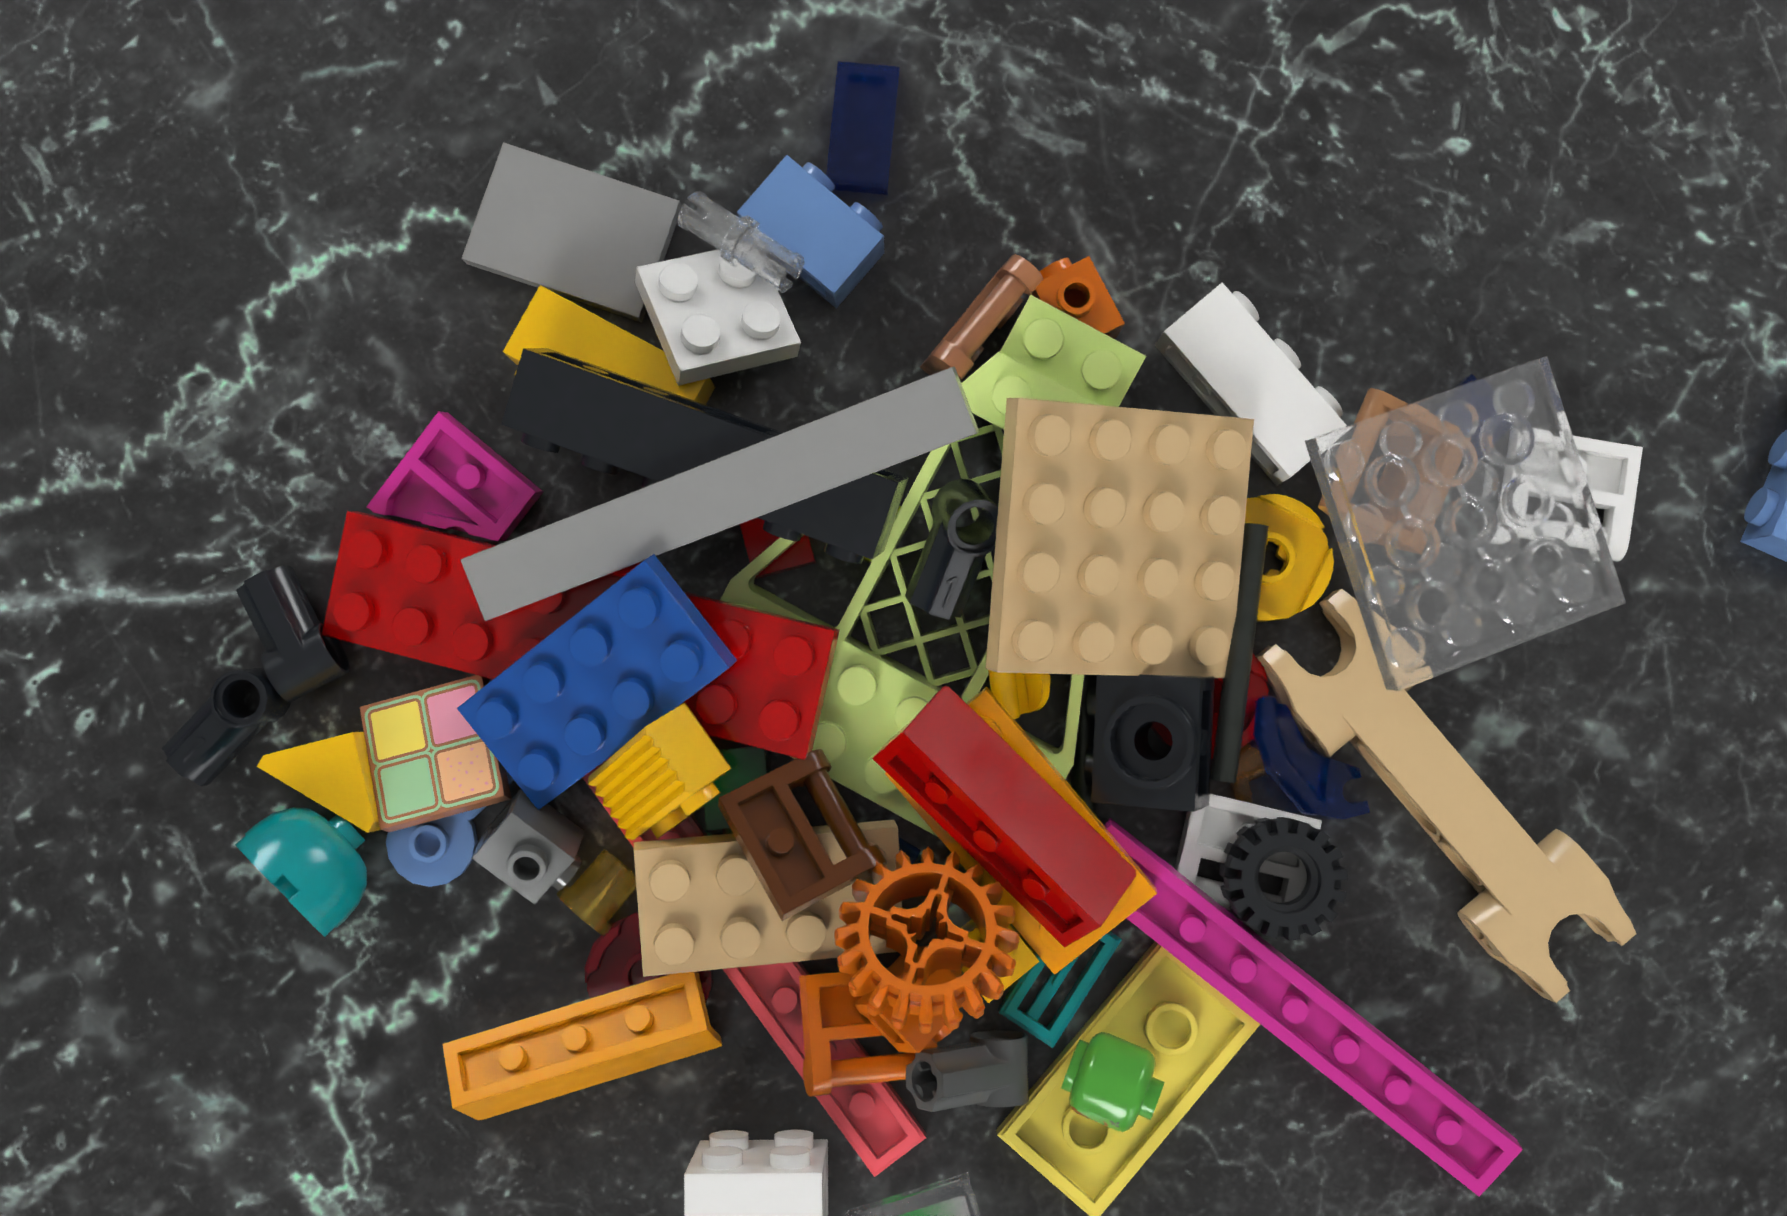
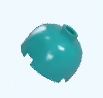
(310, 863)

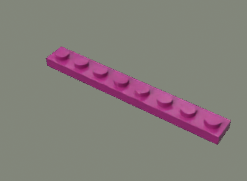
(1318, 1024)

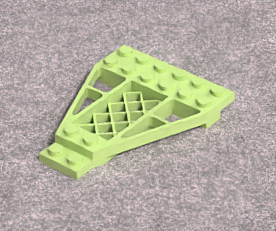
(877, 696)

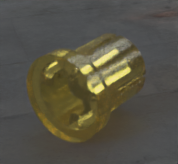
(600, 891)

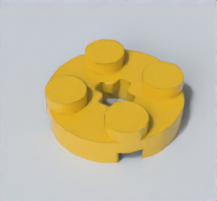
(1304, 554)

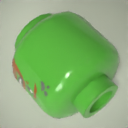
(1112, 1081)

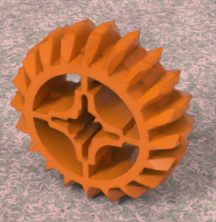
(950, 950)

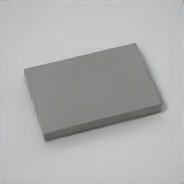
(570, 230)

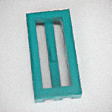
(1072, 1001)

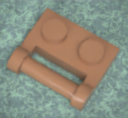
(987, 311)

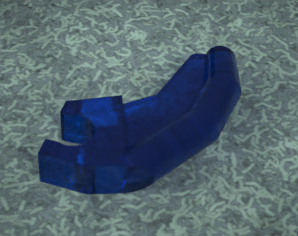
(1302, 775)

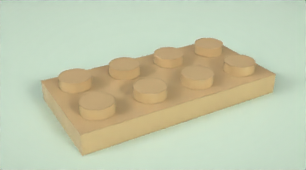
(711, 912)

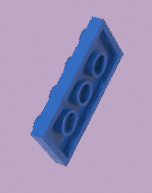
(597, 682)

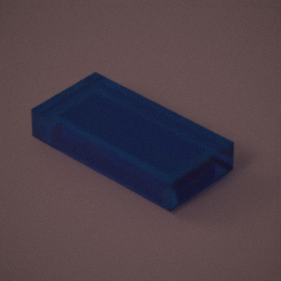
(863, 127)

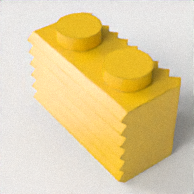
(660, 775)

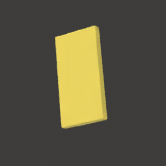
(1191, 1036)

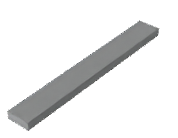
(722, 493)

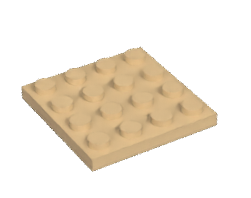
(1117, 540)

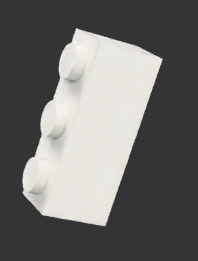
(1250, 377)

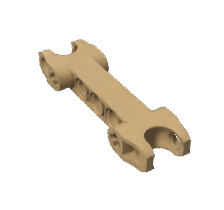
(1518, 883)

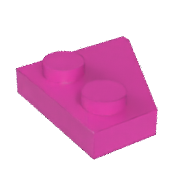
(456, 484)

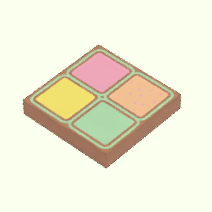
(429, 757)

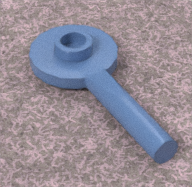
(436, 849)

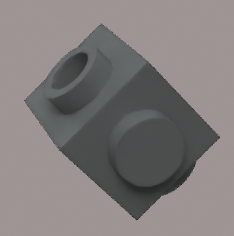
(530, 848)

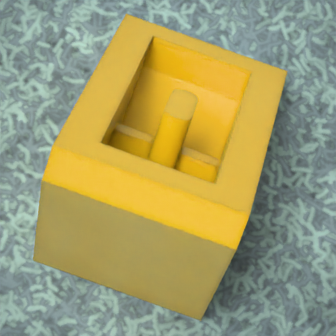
(332, 774)

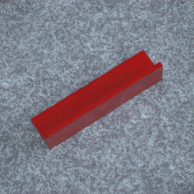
(1007, 817)

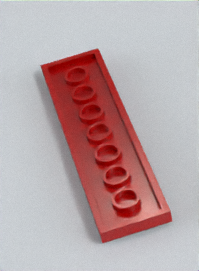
(411, 597)

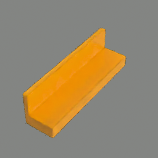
(579, 1046)

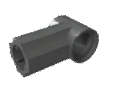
(980, 1072)

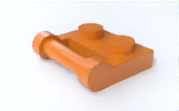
(832, 1015)

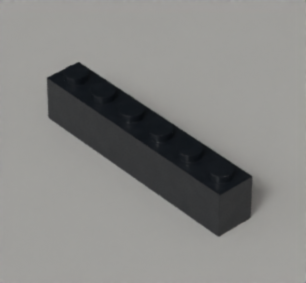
(662, 434)

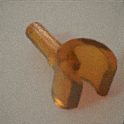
(1249, 769)

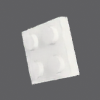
(714, 316)

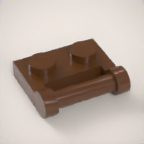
(782, 841)

